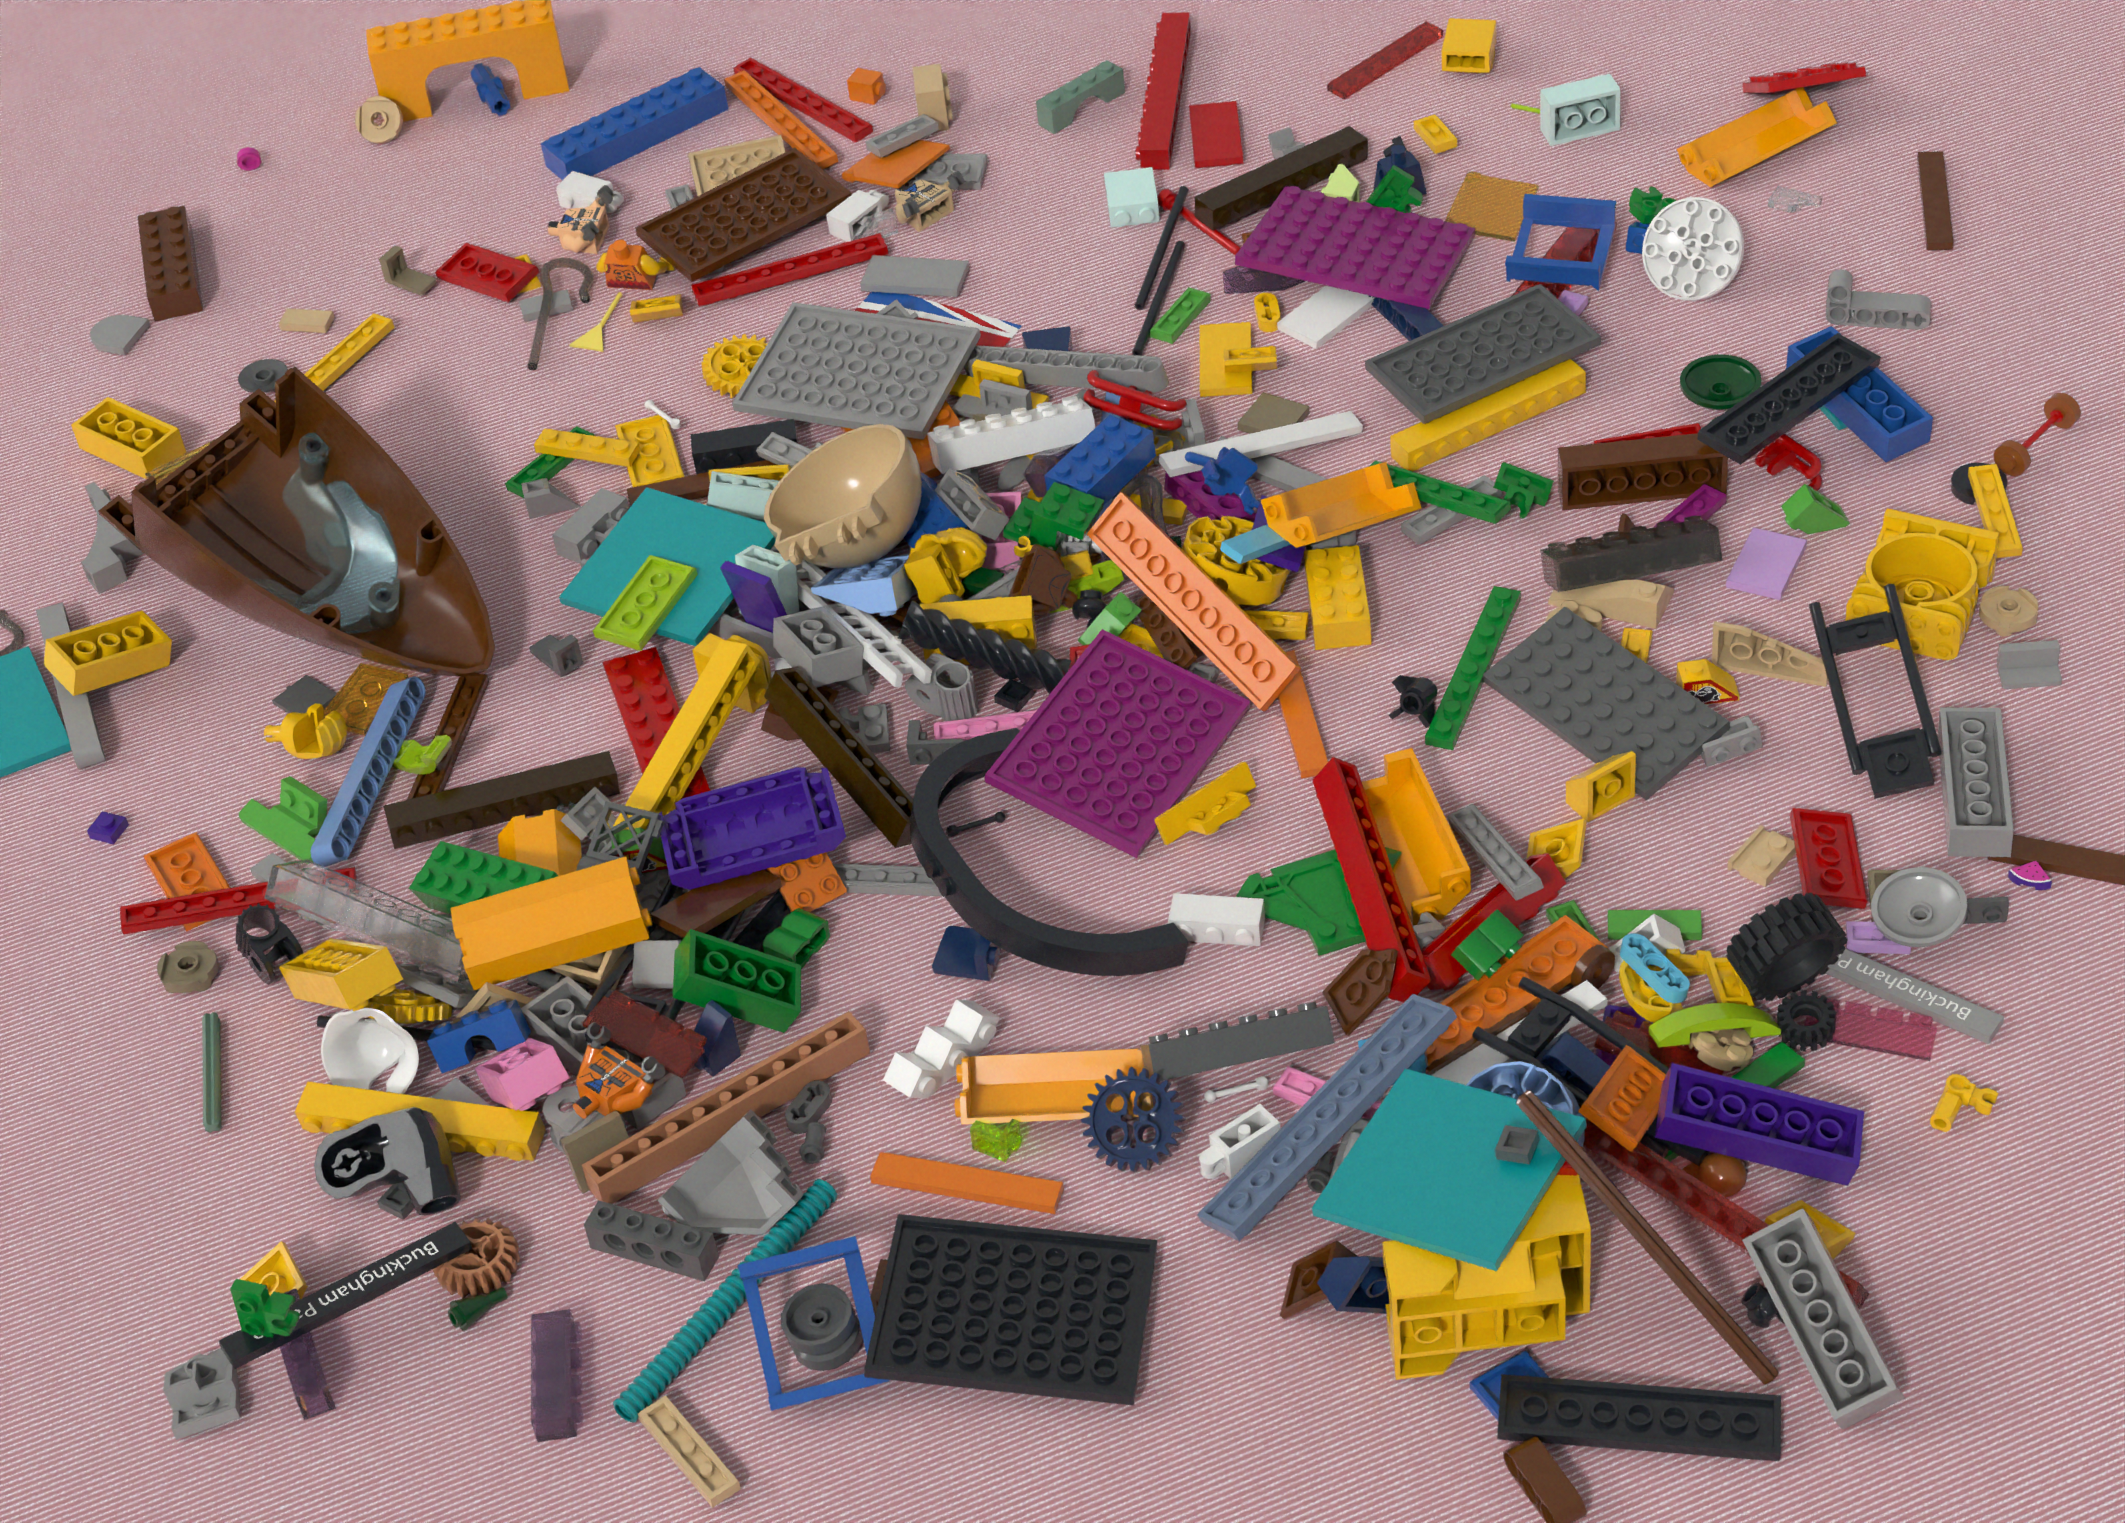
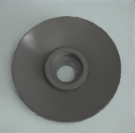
(261, 375)

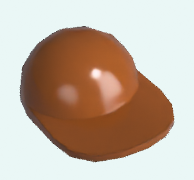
(1720, 1172)

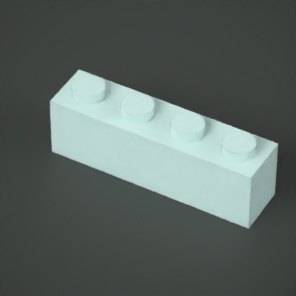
(740, 494)

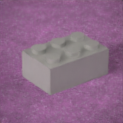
(818, 646)

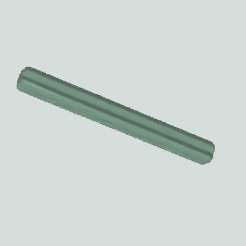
(211, 1072)

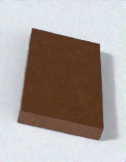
(714, 903)

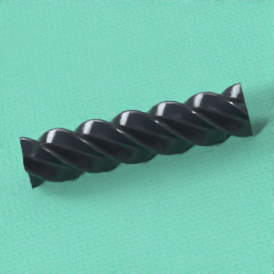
(982, 648)

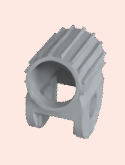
(948, 696)
(566, 1122)

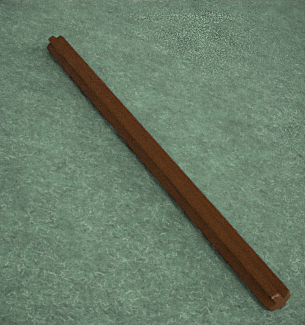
(1647, 1237)

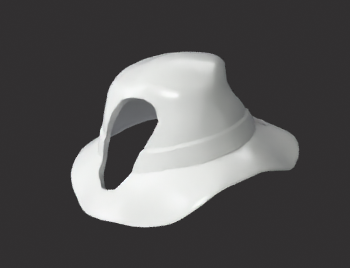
(362, 1050)

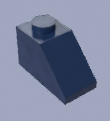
(721, 1042)

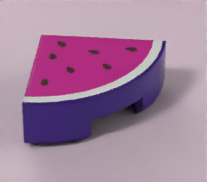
(2030, 875)

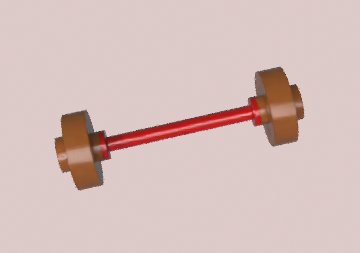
(2060, 411)

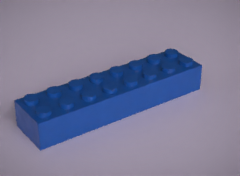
(635, 125)

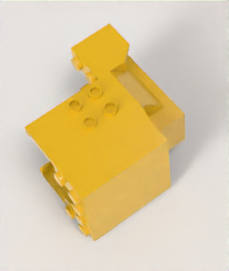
(1458, 1307)

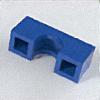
(501, 1023)

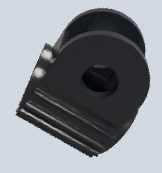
(253, 947)

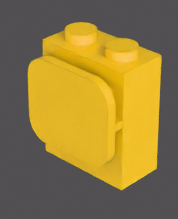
(1469, 45)
(754, 692)

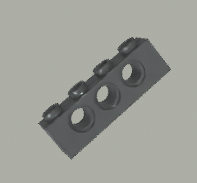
(651, 1240)

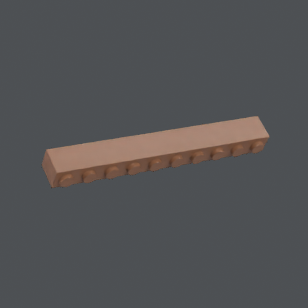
(714, 1113)

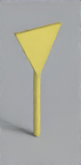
(594, 339)

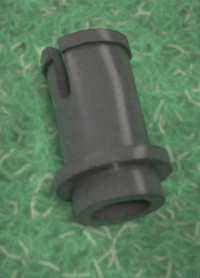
(812, 1148)
(1320, 1176)

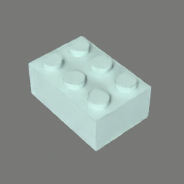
(1580, 109)

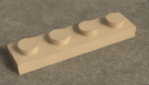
(689, 1451)

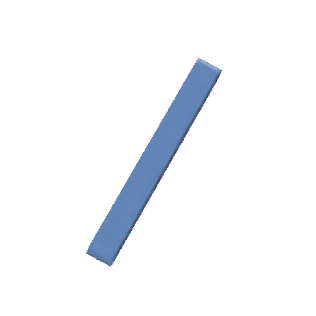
(368, 772)

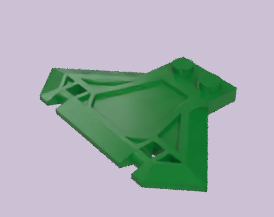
(1312, 898)

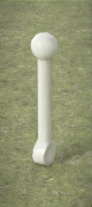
(674, 423)
(1261, 1084)

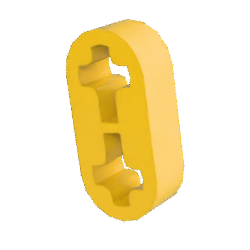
(1263, 313)

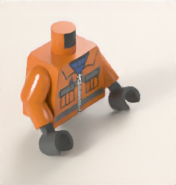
(611, 1081)

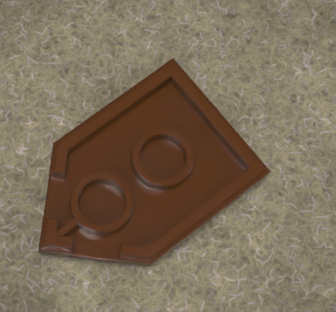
(1361, 987)

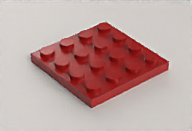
(1803, 77)

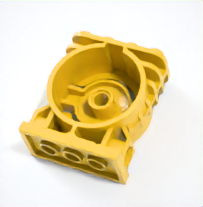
(1935, 575)

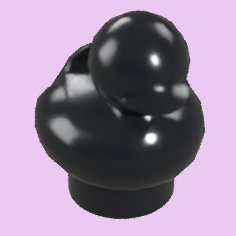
(1088, 605)
(1760, 1306)

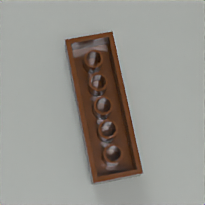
(170, 263)
(1638, 471)

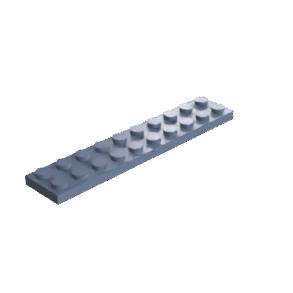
(1326, 1117)

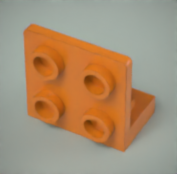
(809, 882)

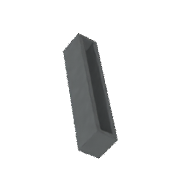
(1238, 1043)

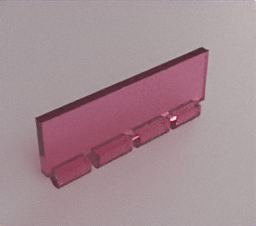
(1882, 1032)

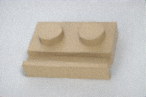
(1762, 856)

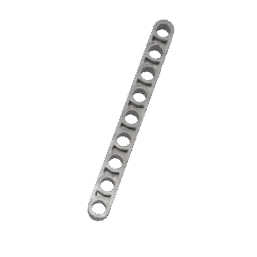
(1072, 368)
(75, 709)

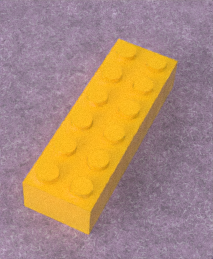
(342, 974)

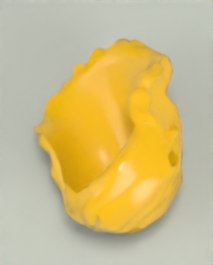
(961, 546)

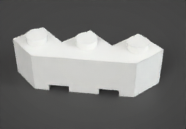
(941, 1049)

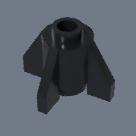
(1416, 698)

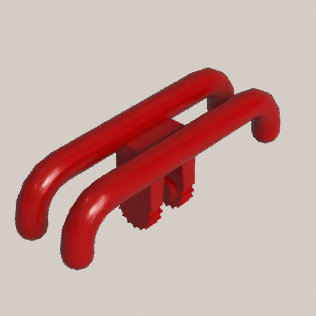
(1132, 403)
(1783, 454)

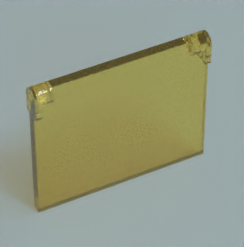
(1491, 205)

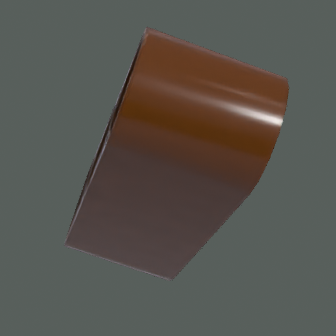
(1544, 1482)

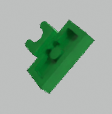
(1396, 191)
(1647, 205)
(1522, 487)
(263, 1313)

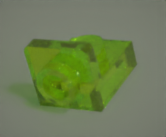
(994, 1141)

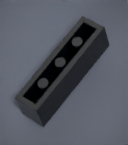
(735, 445)

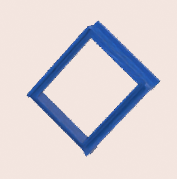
(1566, 213)
(794, 1260)

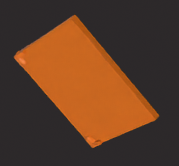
(898, 166)

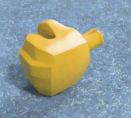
(309, 733)

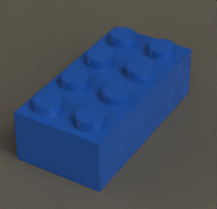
(1105, 459)
(933, 514)

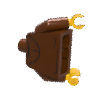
(1043, 577)

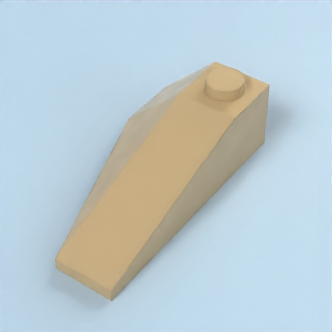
(1621, 600)
(1753, 653)

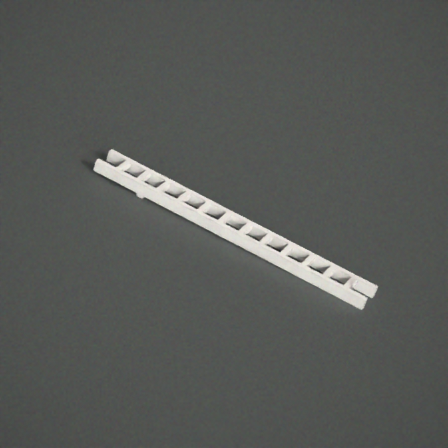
(870, 627)

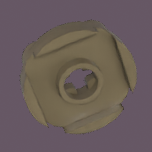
(173, 967)

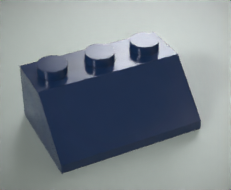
(1356, 1284)

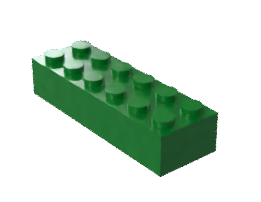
(465, 875)

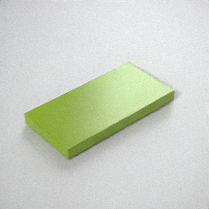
(645, 602)

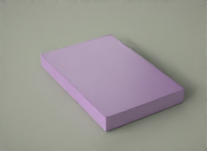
(1766, 563)

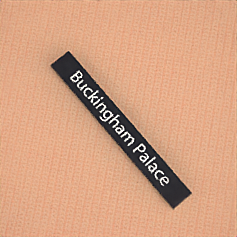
(354, 1291)

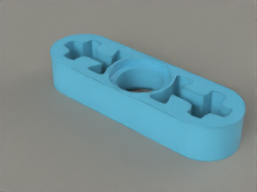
(1667, 983)

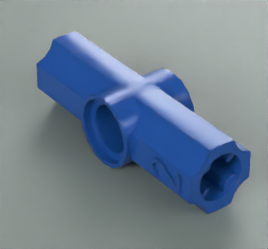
(490, 89)

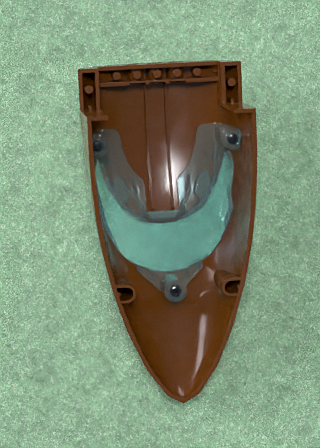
(314, 537)

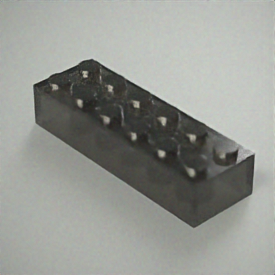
(1630, 554)

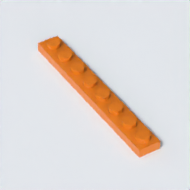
(780, 119)

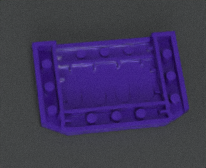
(751, 827)

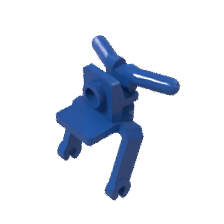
(1228, 475)

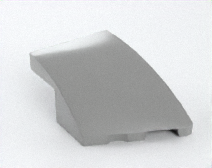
(202, 1393)

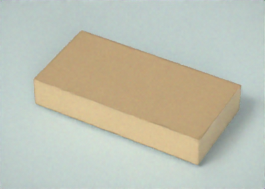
(306, 320)

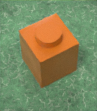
(866, 86)

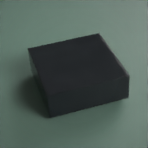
(1013, 695)

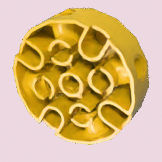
(1244, 583)

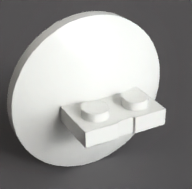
(1693, 249)

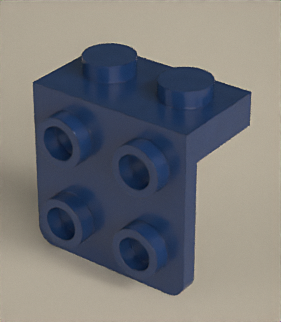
(965, 954)

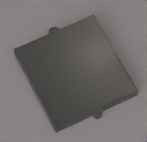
(303, 695)

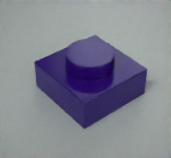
(107, 827)

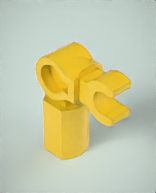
(1960, 1092)

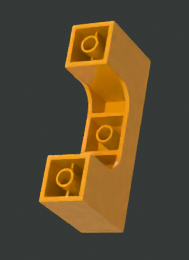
(516, 31)

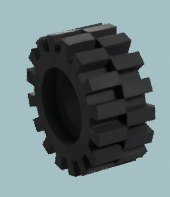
(1808, 1006)

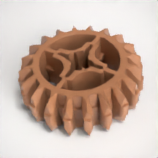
(484, 1266)

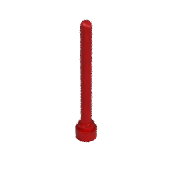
(1166, 200)

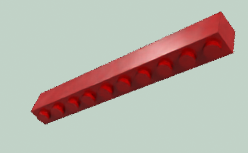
(1164, 91)
(1370, 875)

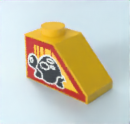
(1706, 681)

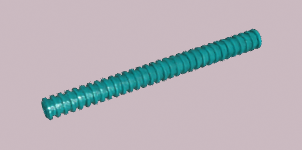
(721, 1304)

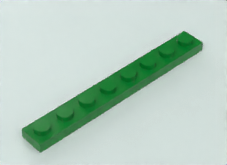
(1473, 664)

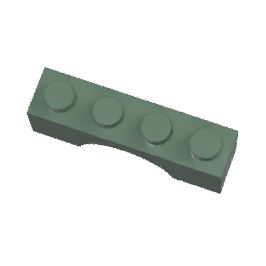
(1058, 108)

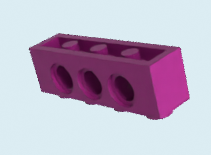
(1200, 499)

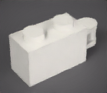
(581, 190)
(849, 217)
(1237, 1143)

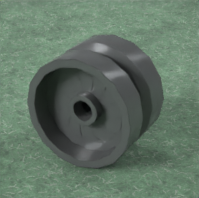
(821, 1327)

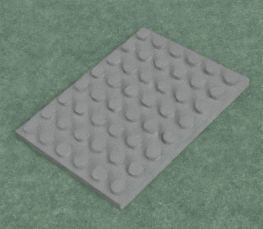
(857, 369)

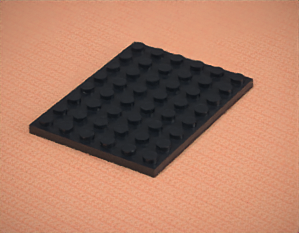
(1013, 1309)

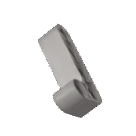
(1873, 308)

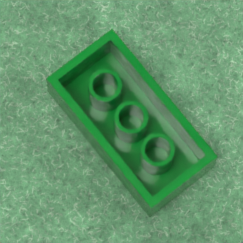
(738, 979)

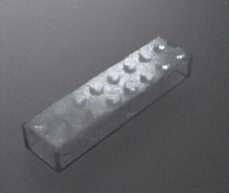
(368, 916)

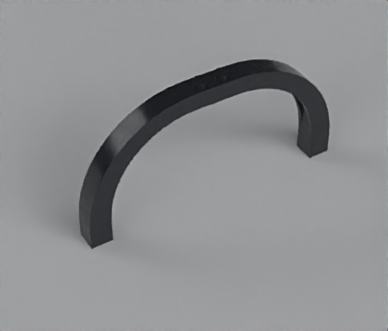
(1029, 939)

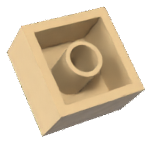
(933, 94)

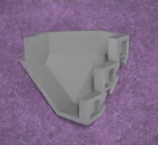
(735, 1184)

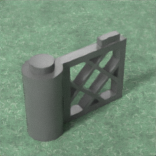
(653, 831)

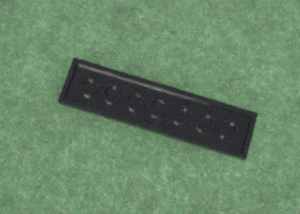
(1788, 398)
(1640, 1417)

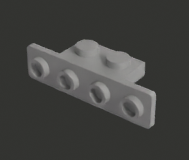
(995, 399)

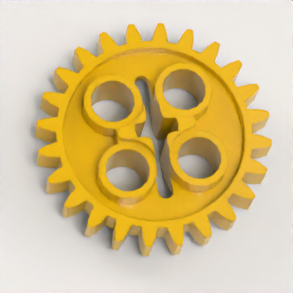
(731, 363)
(409, 1007)

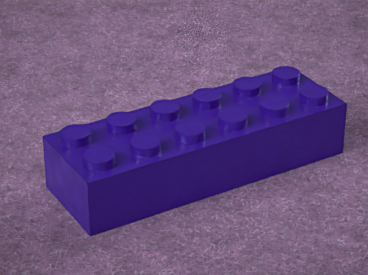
(1760, 1124)

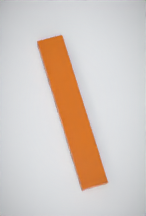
(1302, 726)
(967, 1182)

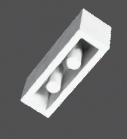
(1218, 919)

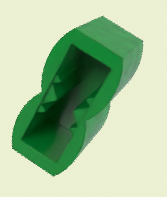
(798, 937)
(1488, 945)

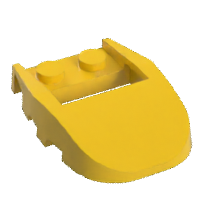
(1722, 977)

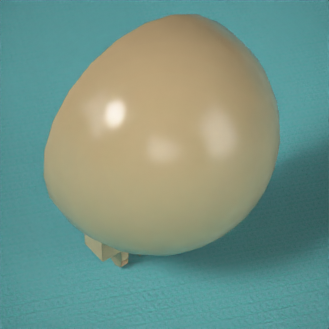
(847, 499)

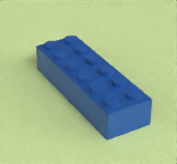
(1873, 407)

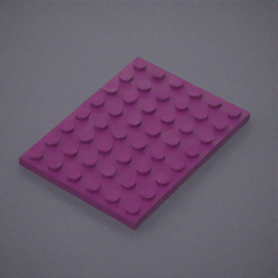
(1356, 246)
(1117, 742)

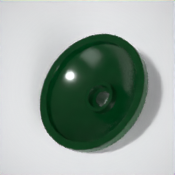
(1719, 381)

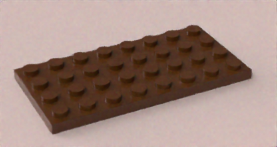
(742, 214)

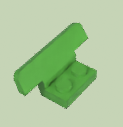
(291, 822)

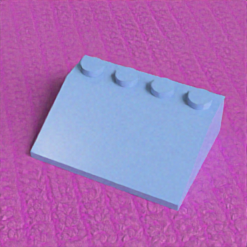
(870, 587)

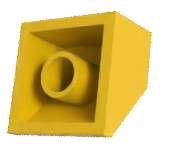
(1602, 786)

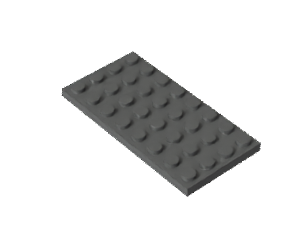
(1482, 353)
(1605, 700)

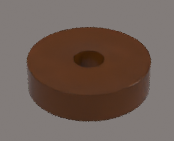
(1594, 967)

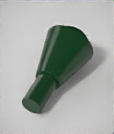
(467, 1311)

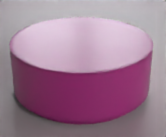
(248, 159)

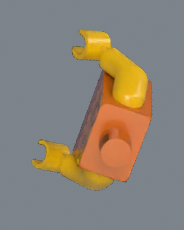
(630, 266)

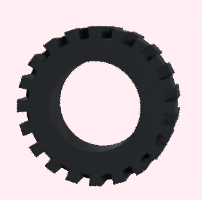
(1786, 946)

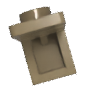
(397, 273)

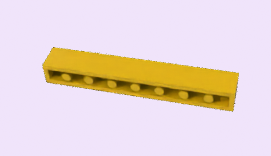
(1487, 416)
(693, 731)
(465, 1125)

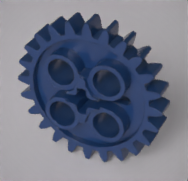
(1161, 1117)

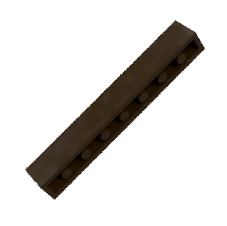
(1264, 184)
(842, 753)
(499, 799)

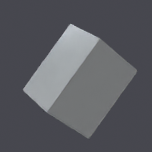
(654, 964)

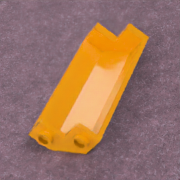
(1754, 137)
(1338, 505)
(1410, 820)
(541, 842)
(550, 923)
(1039, 1084)

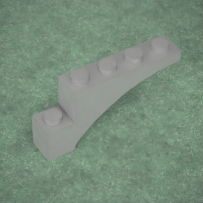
(110, 549)

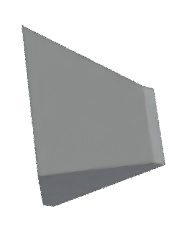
(545, 499)

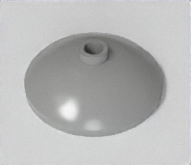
(1915, 895)

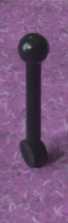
(953, 830)

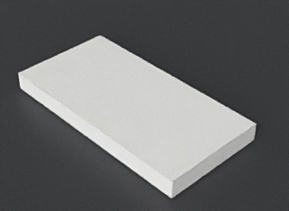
(1324, 315)

